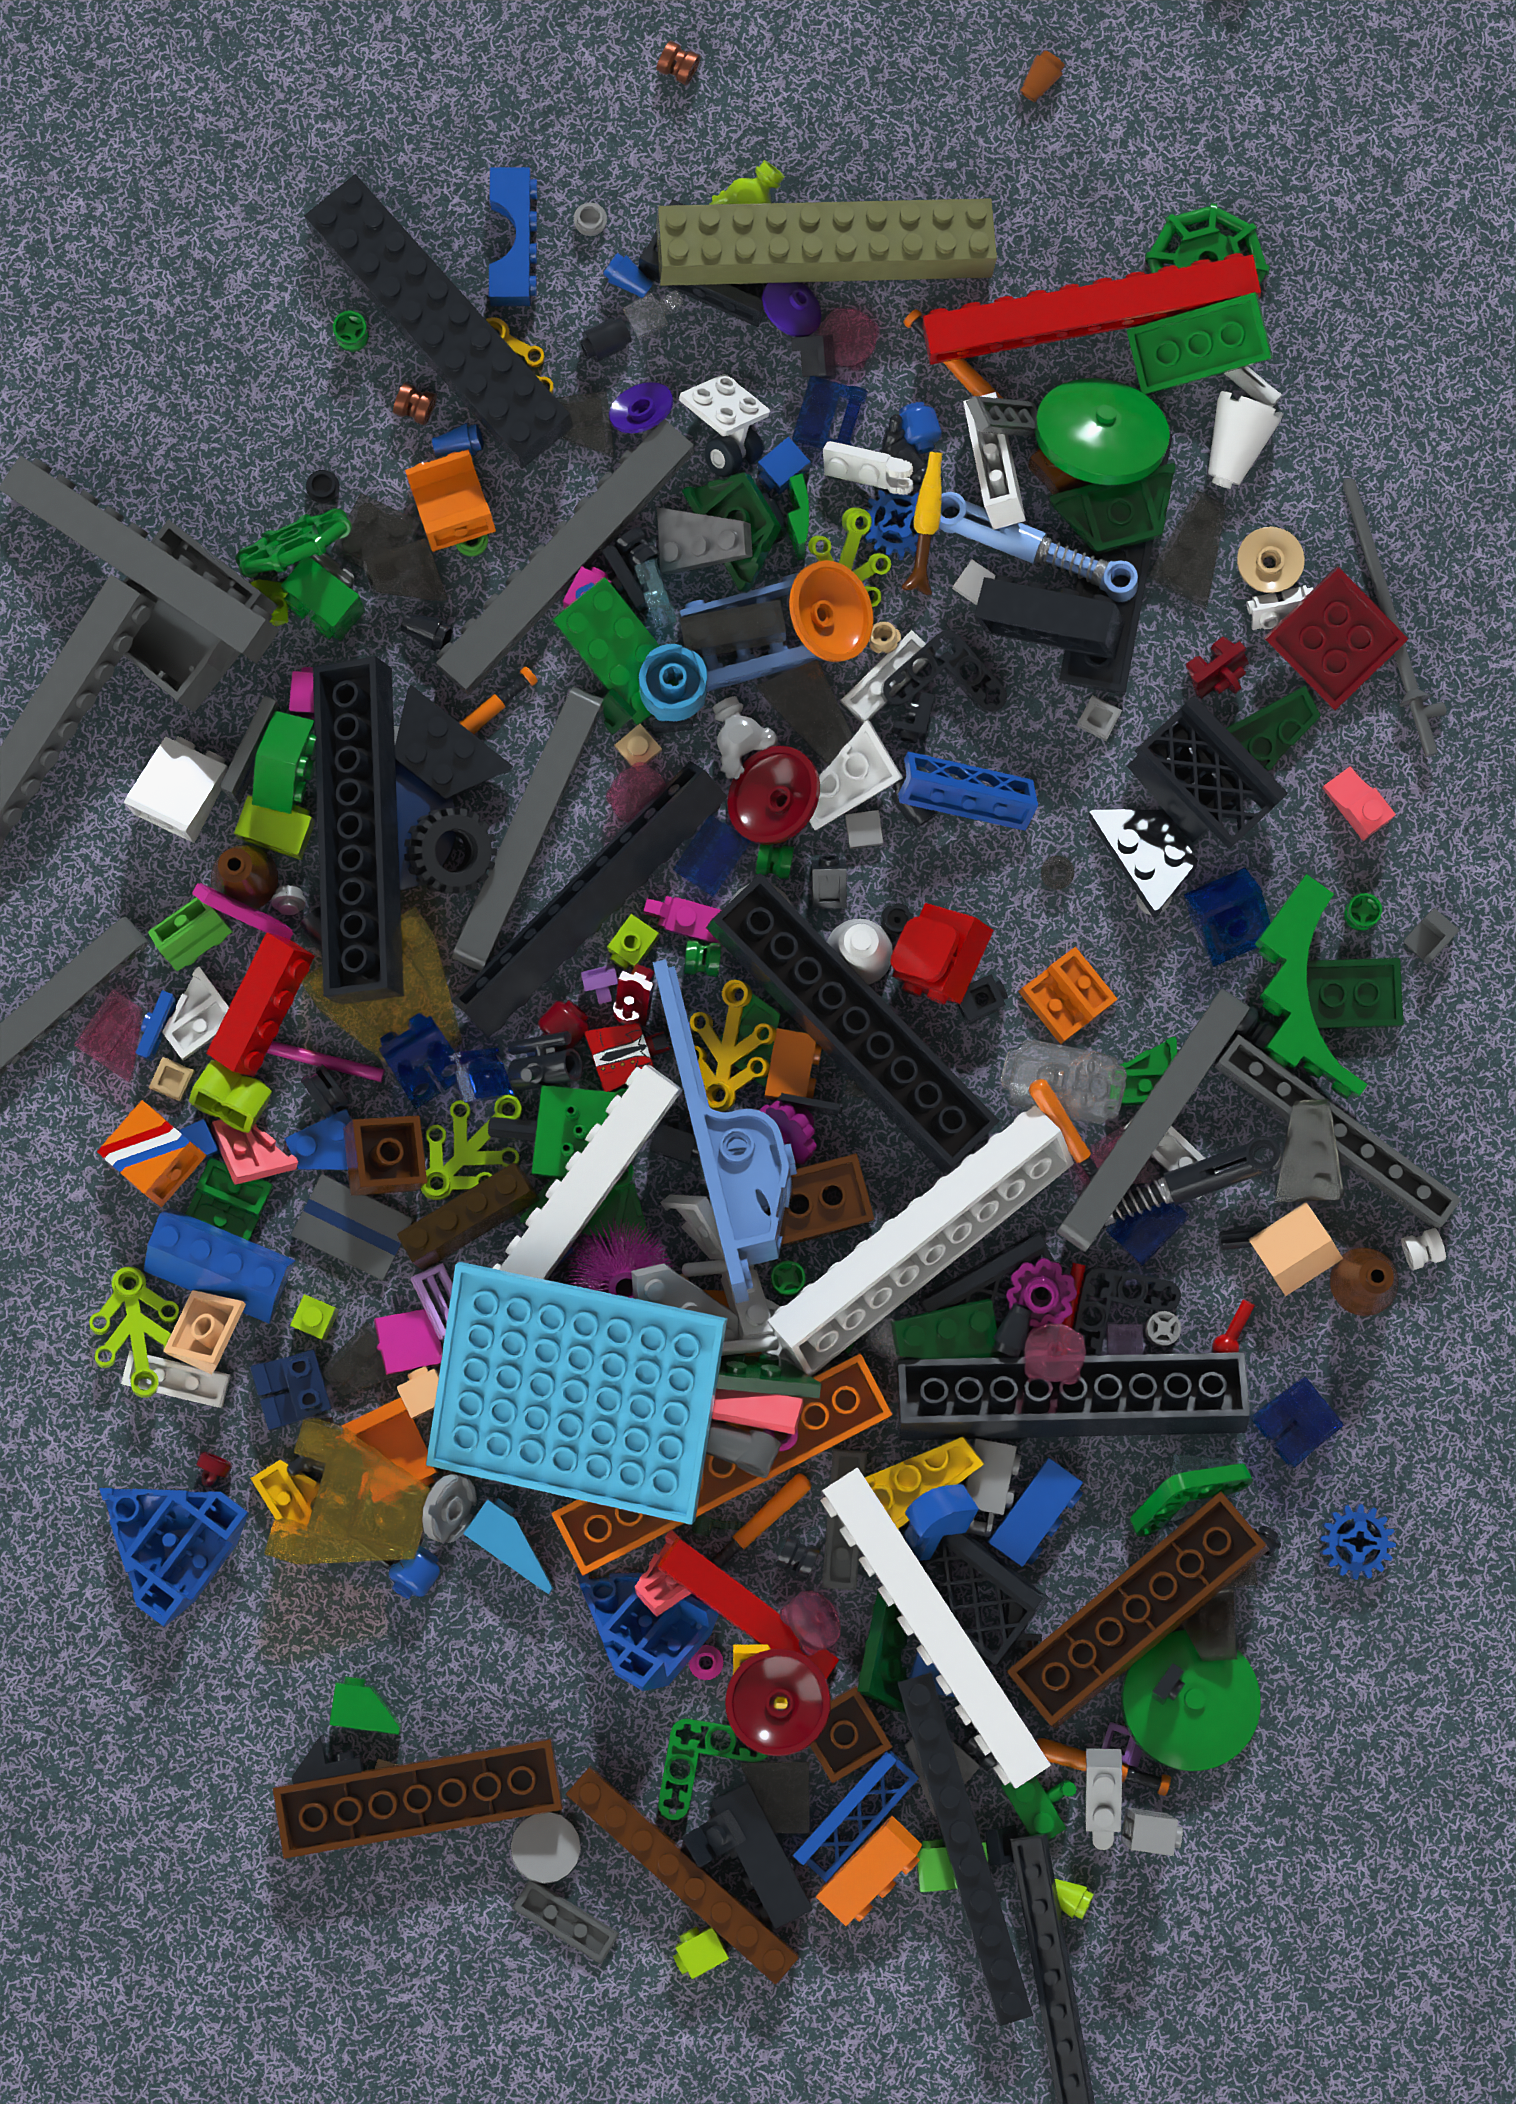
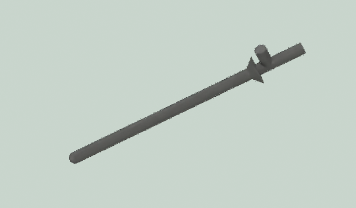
(1413, 696)

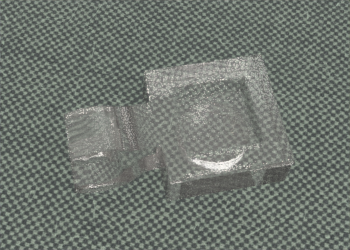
(649, 315)

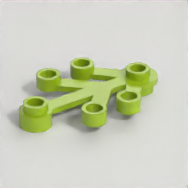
(850, 549)
(465, 1151)
(133, 1324)

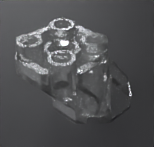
(1083, 1080)

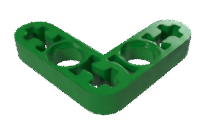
(1187, 1487)
(690, 1753)

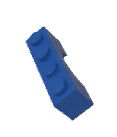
(511, 276)

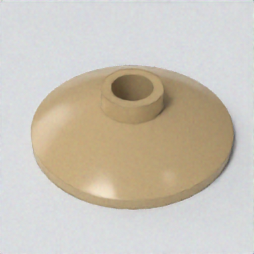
(1278, 545)

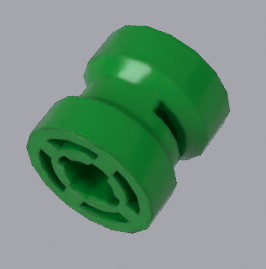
(348, 324)
(775, 860)
(1367, 908)
(695, 955)
(787, 1274)

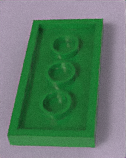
(1199, 344)
(609, 641)

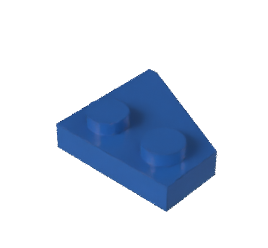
(321, 1144)

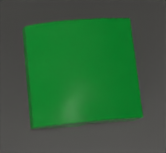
(798, 519)
(229, 1205)

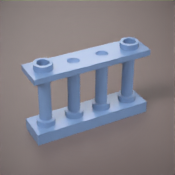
(747, 665)

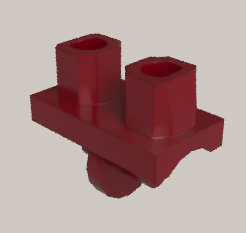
(1222, 671)
(634, 996)

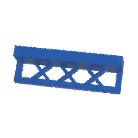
(968, 796)
(841, 1813)

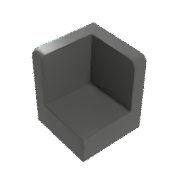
(1430, 936)

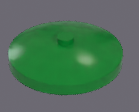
(1102, 431)
(1206, 1720)

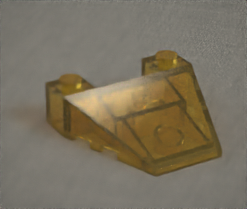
(424, 993)
(362, 1505)

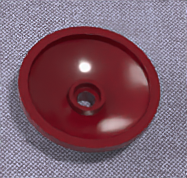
(759, 793)
(753, 1699)

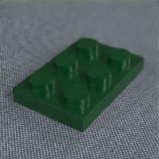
(1355, 993)

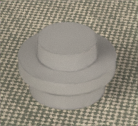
(590, 219)
(288, 900)

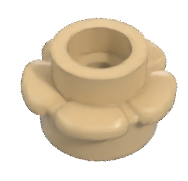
(882, 630)

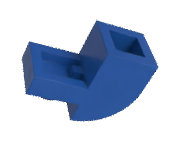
(936, 1514)

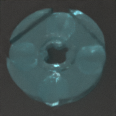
(655, 593)

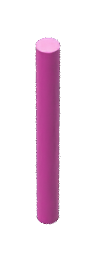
(330, 1062)

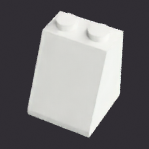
(178, 788)

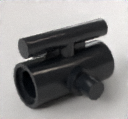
(543, 1062)

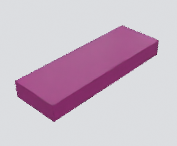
(241, 911)

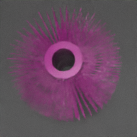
(615, 1266)

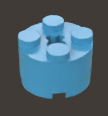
(670, 701)

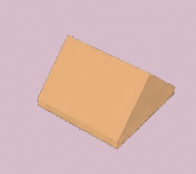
(1296, 1249)
(204, 1330)

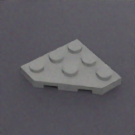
(666, 1287)

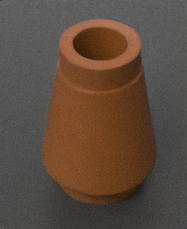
(1042, 75)

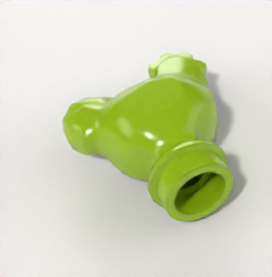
(751, 189)

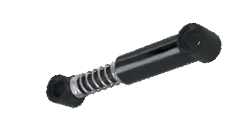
(1199, 1178)

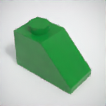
(361, 1708)

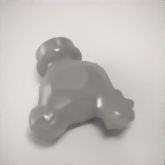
(739, 736)

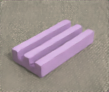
(425, 1298)

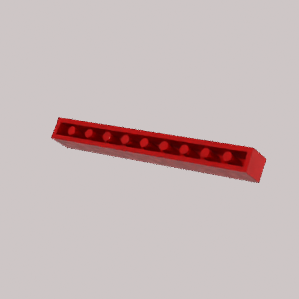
(1085, 309)

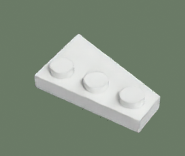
(854, 776)

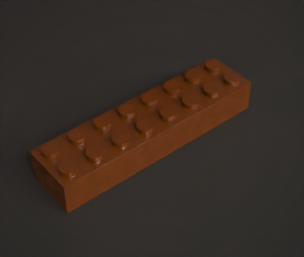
(1138, 1610)
(418, 1798)

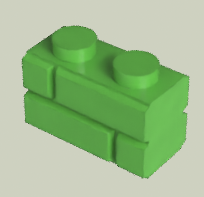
(189, 933)

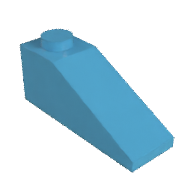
(504, 1538)

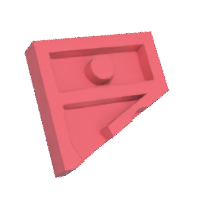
(250, 1154)
(657, 1588)

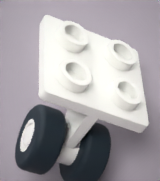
(729, 412)

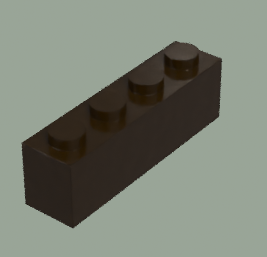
(468, 1216)

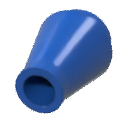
(627, 276)
(458, 440)

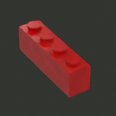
(260, 1004)

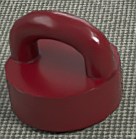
(213, 1467)

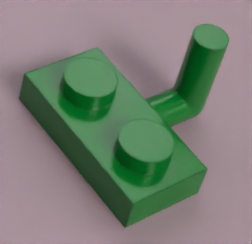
(1036, 1805)

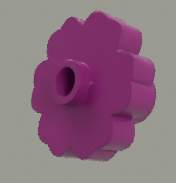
(795, 1128)
(1048, 1275)

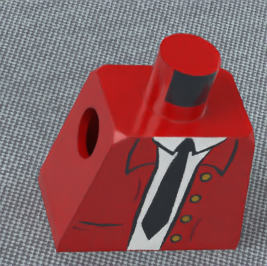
(621, 1050)

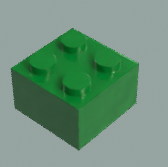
(322, 598)
(284, 762)

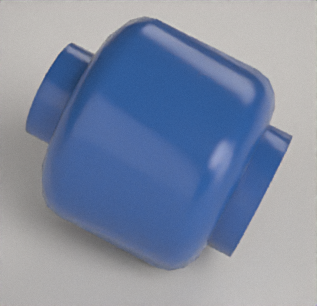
(920, 426)
(415, 1575)

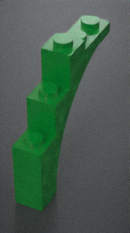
(1298, 1037)

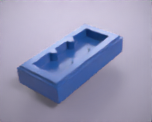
(154, 1024)

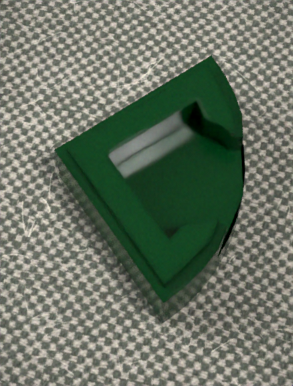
(616, 711)

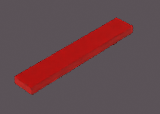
(735, 1602)

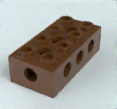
(822, 1219)

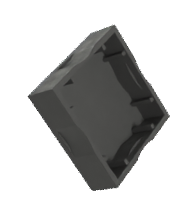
(174, 648)

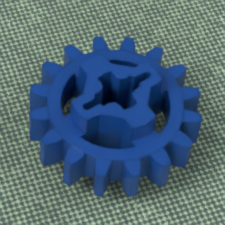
(884, 530)
(1357, 1524)

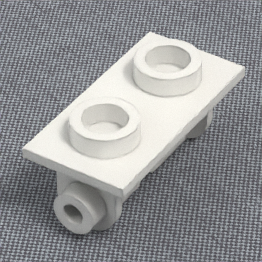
(1267, 610)

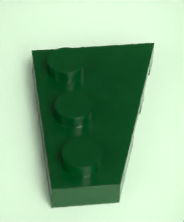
(1276, 727)
(948, 1333)
(883, 1657)

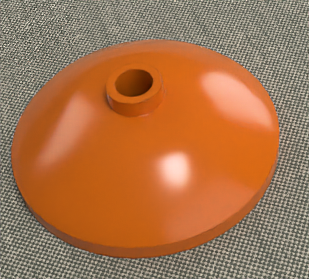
(831, 611)

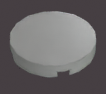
(448, 1508)
(545, 1847)

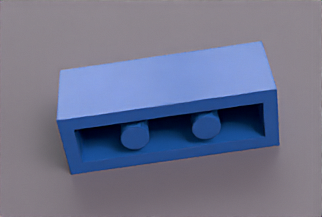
(1036, 1513)

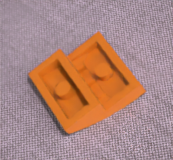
(1068, 995)

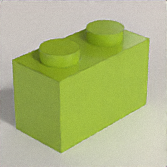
(275, 829)

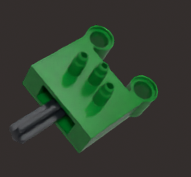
(561, 1129)

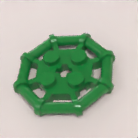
(1206, 240)
(293, 543)

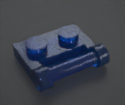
(819, 410)

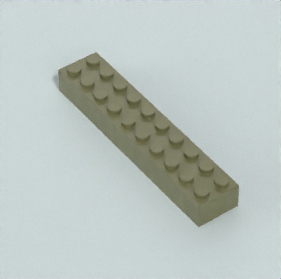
(825, 241)

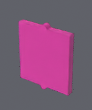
(407, 1341)

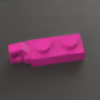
(683, 917)

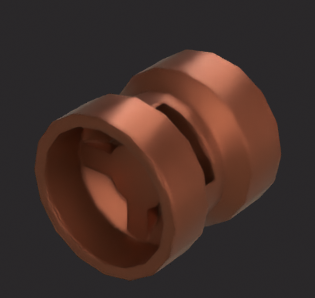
(678, 62)
(414, 403)

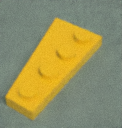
(909, 1479)

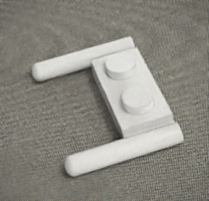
(753, 1327)

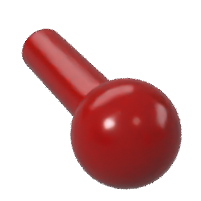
(1228, 1342)

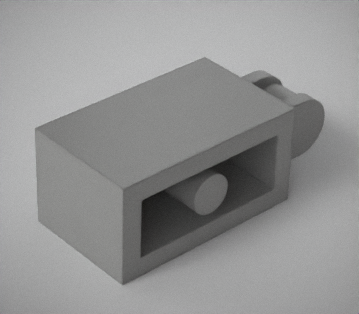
(991, 1482)
(1103, 1795)

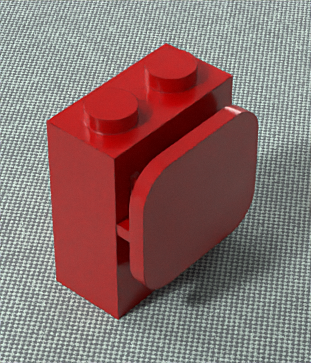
(939, 953)

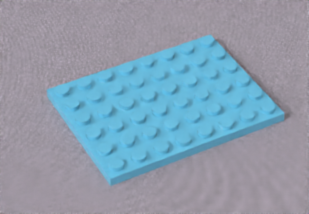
(576, 1392)

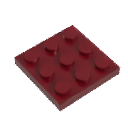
(1336, 638)

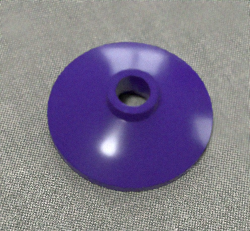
(792, 308)
(641, 407)

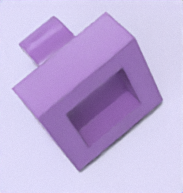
(600, 980)

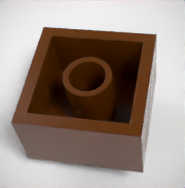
(385, 1155)
(849, 1736)

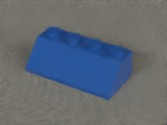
(217, 1263)

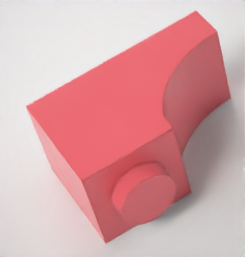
(1359, 803)

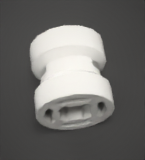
(1423, 1249)

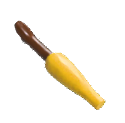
(926, 523)

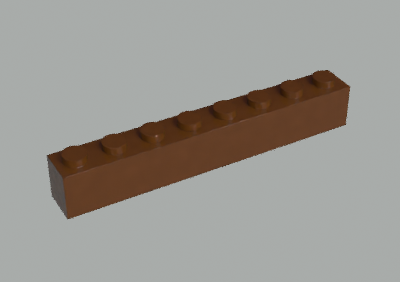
(682, 1875)

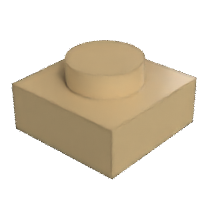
(638, 746)

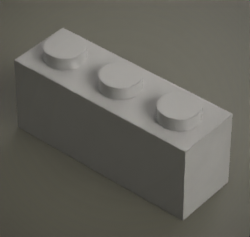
(1151, 1831)

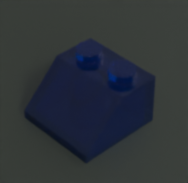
(1228, 915)

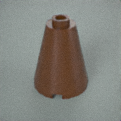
(245, 875)
(1353, 1284)

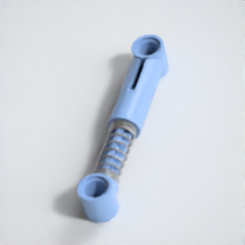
(1033, 546)

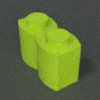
(230, 1096)

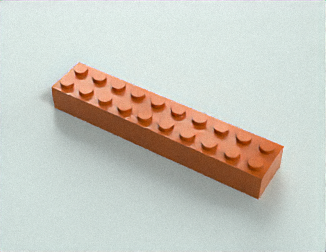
(846, 1407)

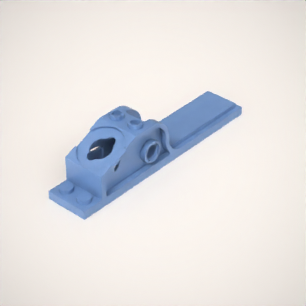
(739, 1154)

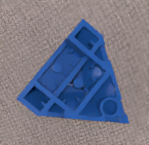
(172, 1543)
(639, 1645)

